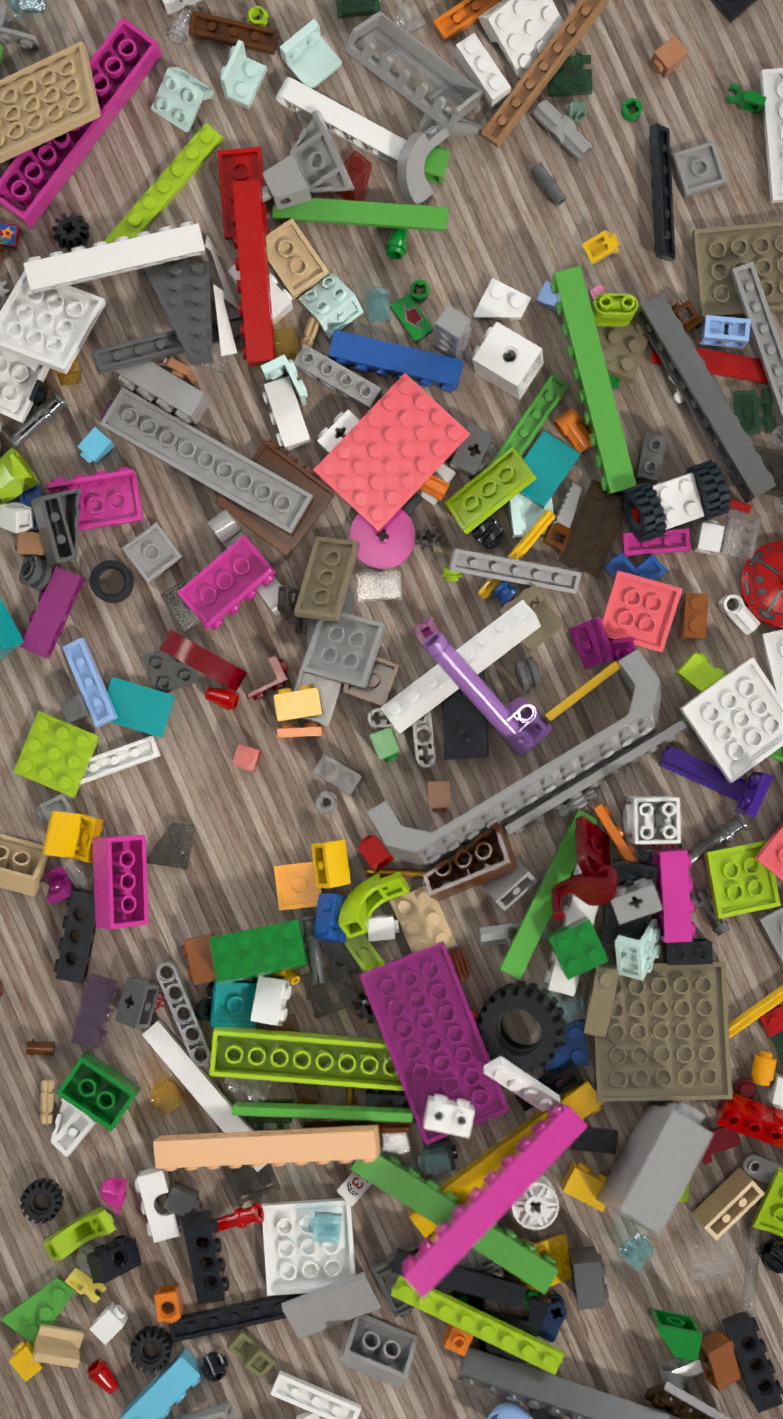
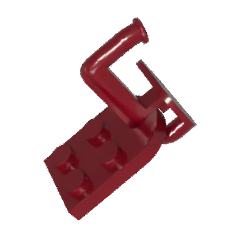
(598, 878)

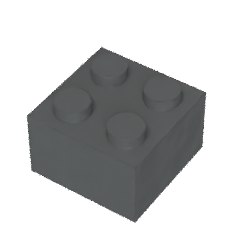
(588, 1278)

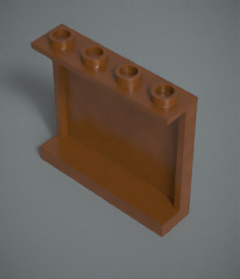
(287, 468)

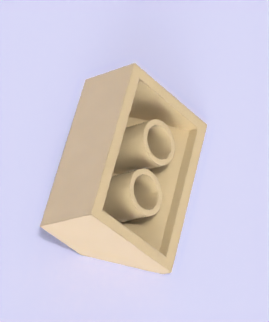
(21, 865)

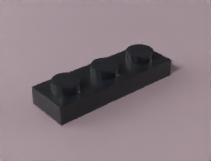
(558, 1081)

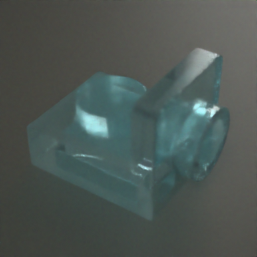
(27, 6)
(379, 305)

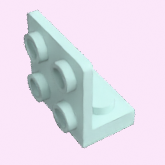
(309, 56)
(241, 76)
(180, 97)
(331, 304)
(279, 369)
(524, 514)
(637, 956)

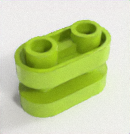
(614, 309)

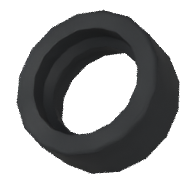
(95, 576)

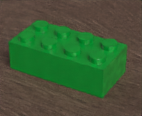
(258, 952)

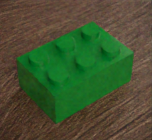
(98, 1091)

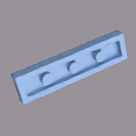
(90, 682)

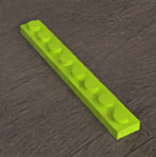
(168, 184)
(481, 1325)

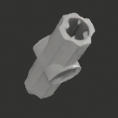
(562, 130)
(498, 934)

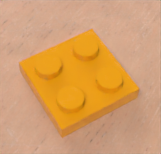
(296, 885)

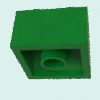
(679, 1333)

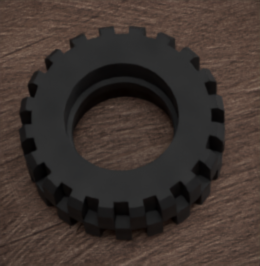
(537, 1004)

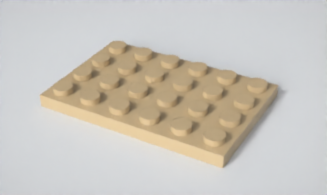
(46, 101)

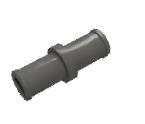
(548, 184)

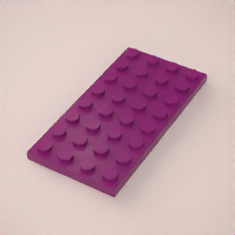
(432, 1034)

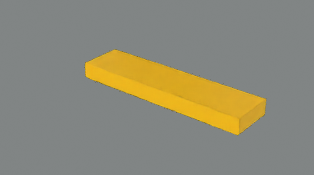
(581, 691)

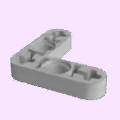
(417, 726)

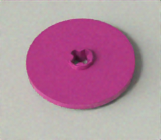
(390, 551)

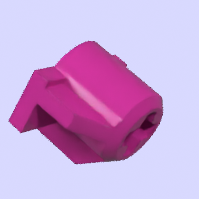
(114, 1192)

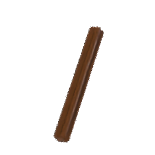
(383, 1126)

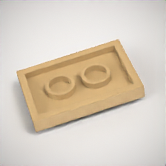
(294, 259)
(422, 919)

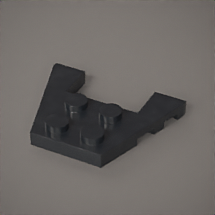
(537, 1311)

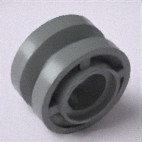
(35, 572)
(528, 673)

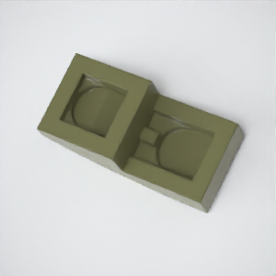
(250, 1351)

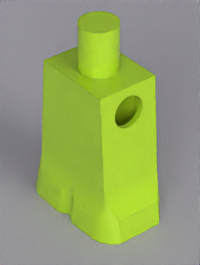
(15, 476)

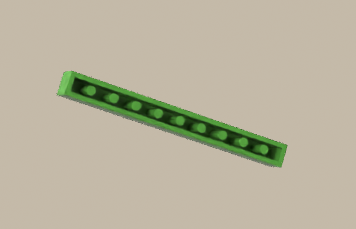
(593, 380)
(436, 1205)

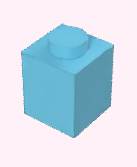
(95, 446)

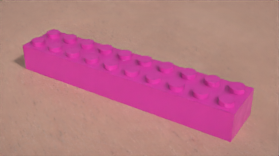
(42, 171)
(492, 1199)

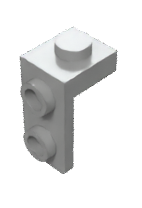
(9, 36)

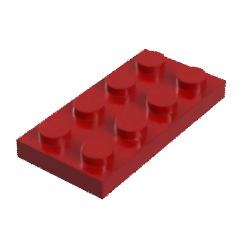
(236, 166)

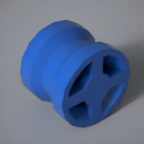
(504, 592)

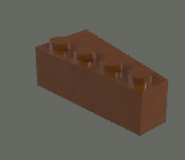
(472, 865)

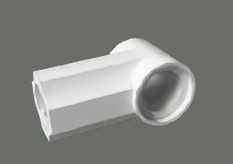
(740, 615)

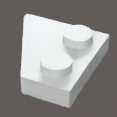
(501, 302)

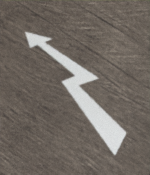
(225, 333)

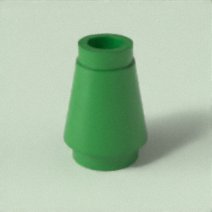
(397, 244)

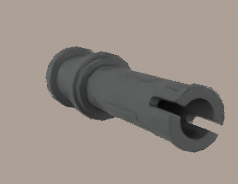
(44, 409)
(724, 833)
(313, 951)

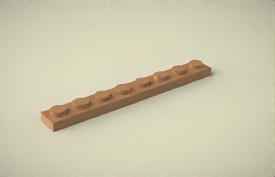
(542, 70)

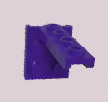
(747, 792)

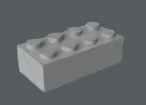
(166, 390)

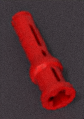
(241, 1217)

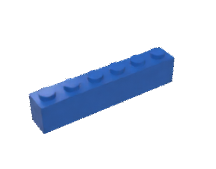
(395, 360)

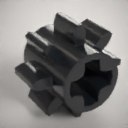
(432, 533)
(214, 1366)

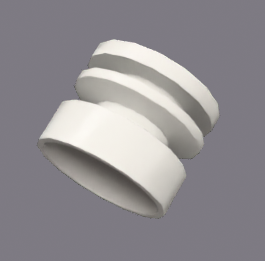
(538, 1216)

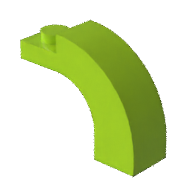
(365, 898)
(78, 1232)

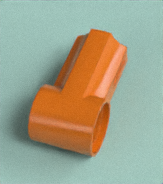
(570, 425)
(435, 487)

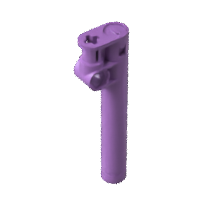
(515, 727)

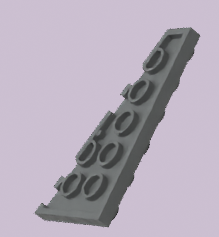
(186, 301)

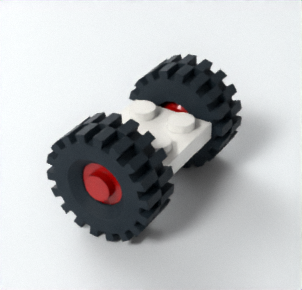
(671, 503)

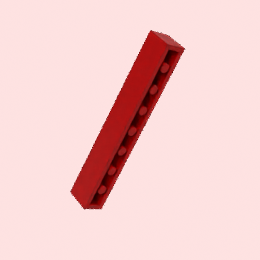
(254, 272)

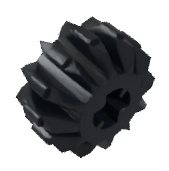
(65, 226)

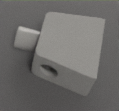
(285, 184)

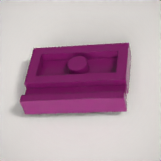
(592, 643)

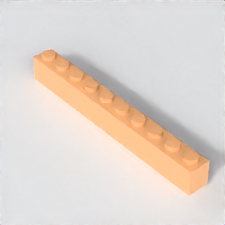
(267, 1147)

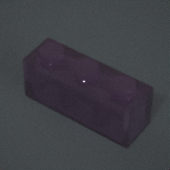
(95, 1011)

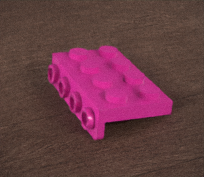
(104, 498)
(227, 583)

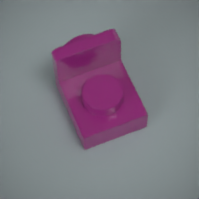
(59, 883)

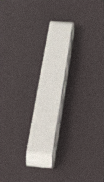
(341, 121)

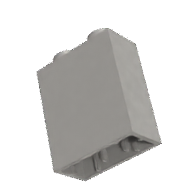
(656, 1164)

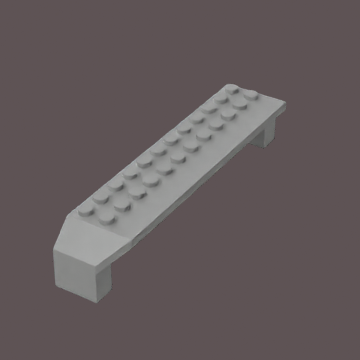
(430, 849)

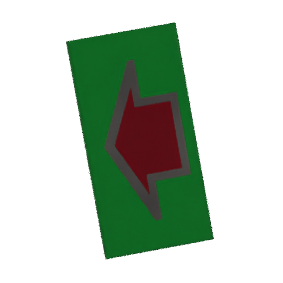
(411, 318)

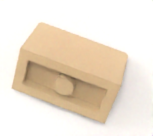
(58, 1345)

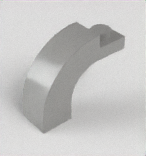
(411, 164)

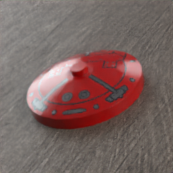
(763, 584)

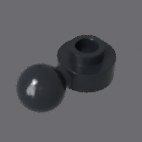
(205, 1002)

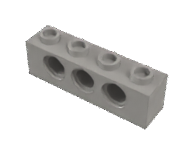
(452, 333)
(337, 378)

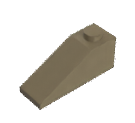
(600, 1000)

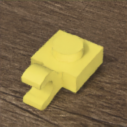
(83, 1283)

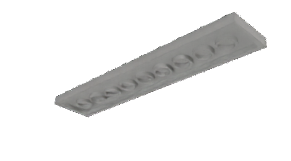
(206, 460)

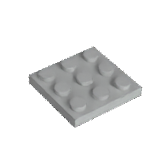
(344, 649)

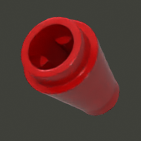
(222, 697)
(102, 1376)

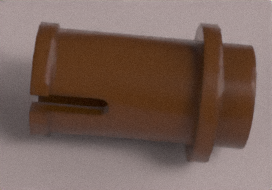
(40, 1048)

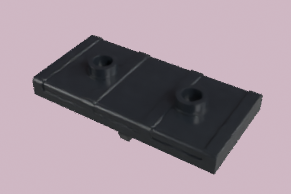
(464, 728)

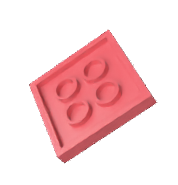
(640, 610)

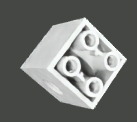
(507, 360)
(652, 819)

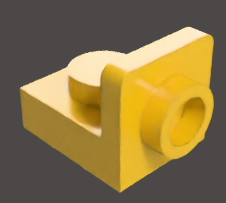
(601, 246)

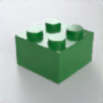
(577, 948)

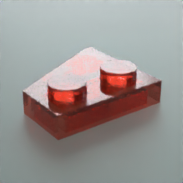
(359, 172)

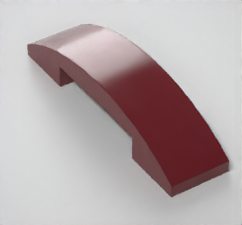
(202, 660)

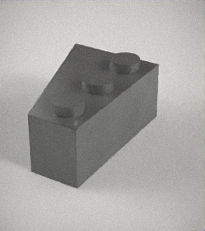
(58, 525)

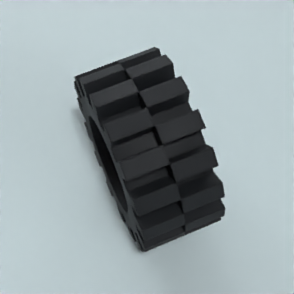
(37, 1213)
(141, 1358)

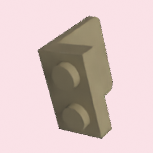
(547, 618)

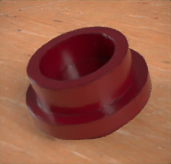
(745, 1088)

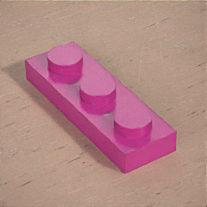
(672, 542)

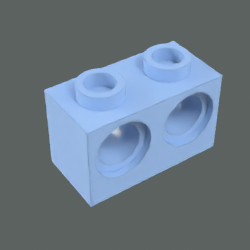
(724, 331)

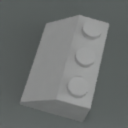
(378, 1350)

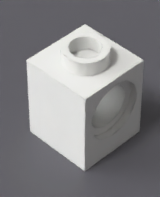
(16, 517)
(709, 537)
(382, 927)
(109, 1322)

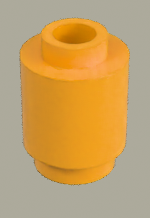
(763, 1068)

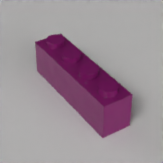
(52, 612)

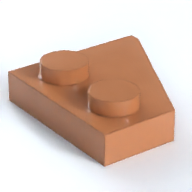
(178, 369)

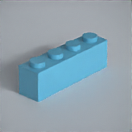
(165, 1388)

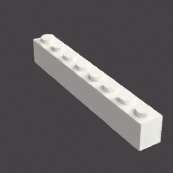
(114, 258)
(478, 653)

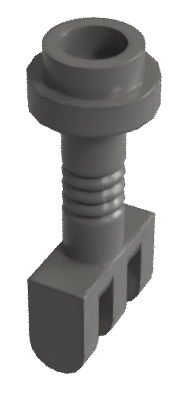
(719, 926)

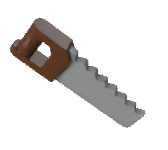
(563, 519)

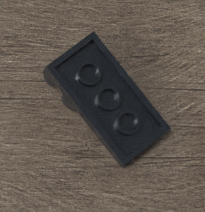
(627, 874)

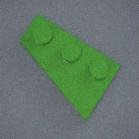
(39, 1309)

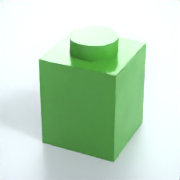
(436, 165)

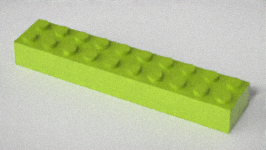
(303, 1058)

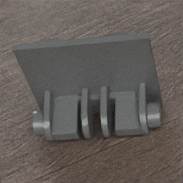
(169, 672)

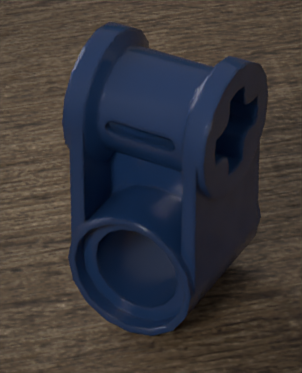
(553, 1318)

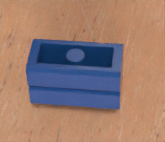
(327, 918)

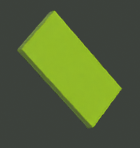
(490, 490)

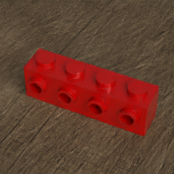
(751, 1119)

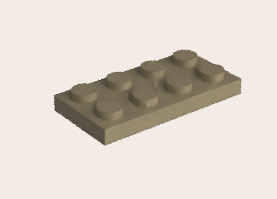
(326, 579)

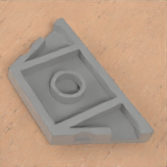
(320, 159)

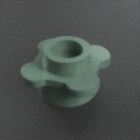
(577, 110)

